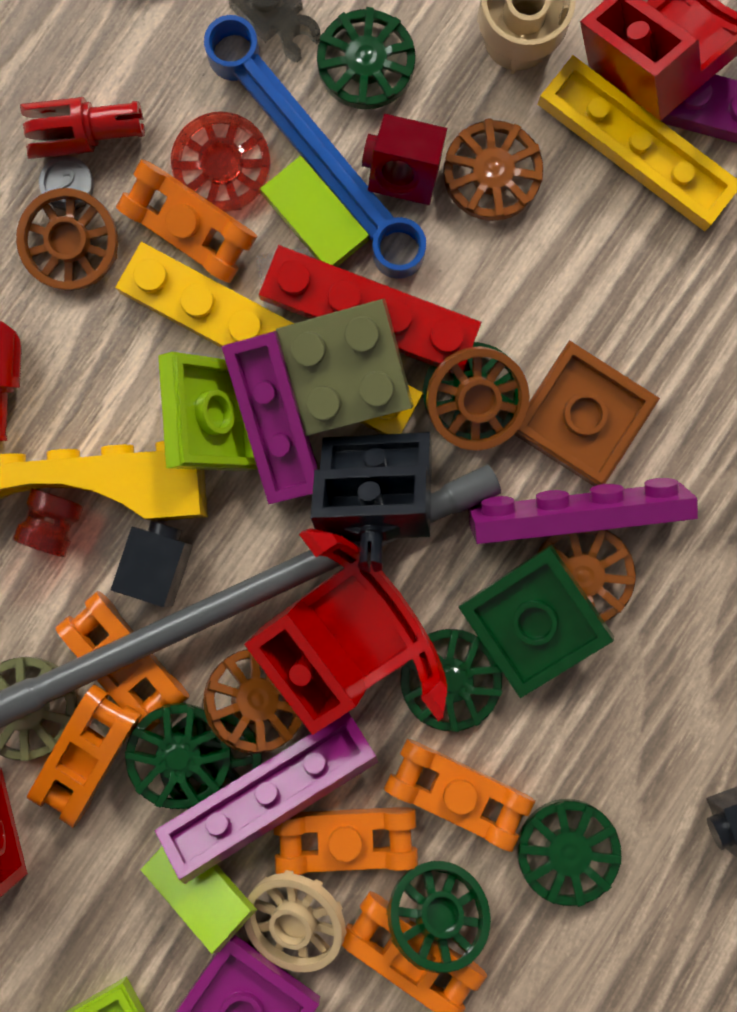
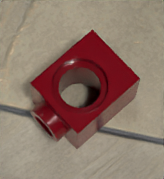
(404, 158)

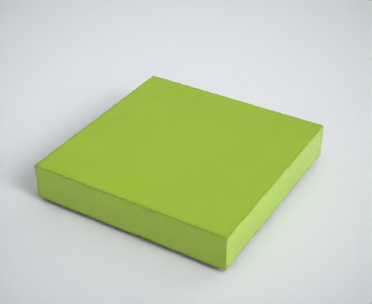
(202, 415)

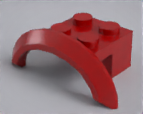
(659, 47)
(344, 640)

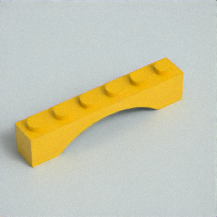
(119, 473)

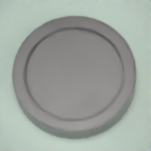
(66, 173)

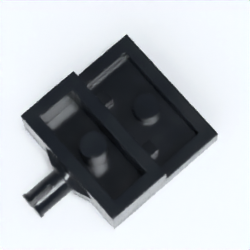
(374, 490)

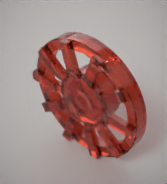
(222, 159)

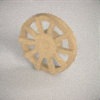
(295, 922)

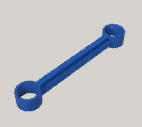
(311, 143)

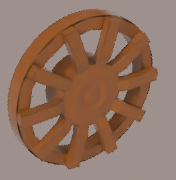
(493, 169)
(67, 239)
(477, 398)
(590, 570)
(251, 703)

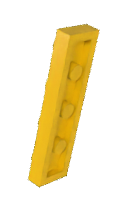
(638, 143)

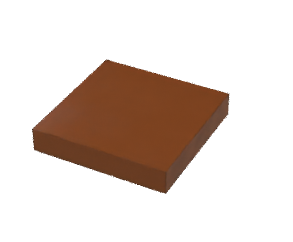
(585, 414)

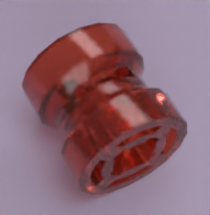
(45, 535)

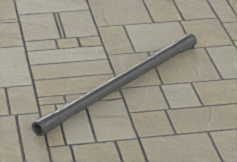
(35, 692)

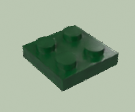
(536, 621)

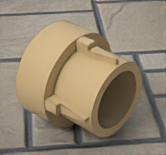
(520, 39)

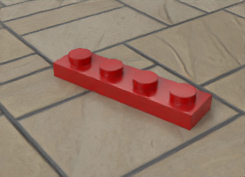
(319, 288)

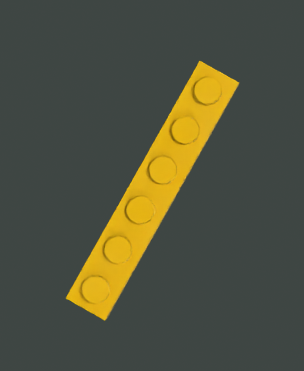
(214, 311)

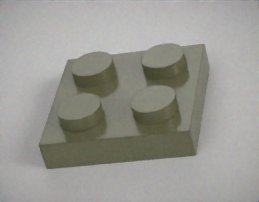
(345, 367)

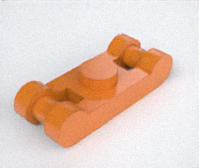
(186, 220)
(123, 681)
(83, 756)
(459, 794)
(347, 841)
(398, 970)

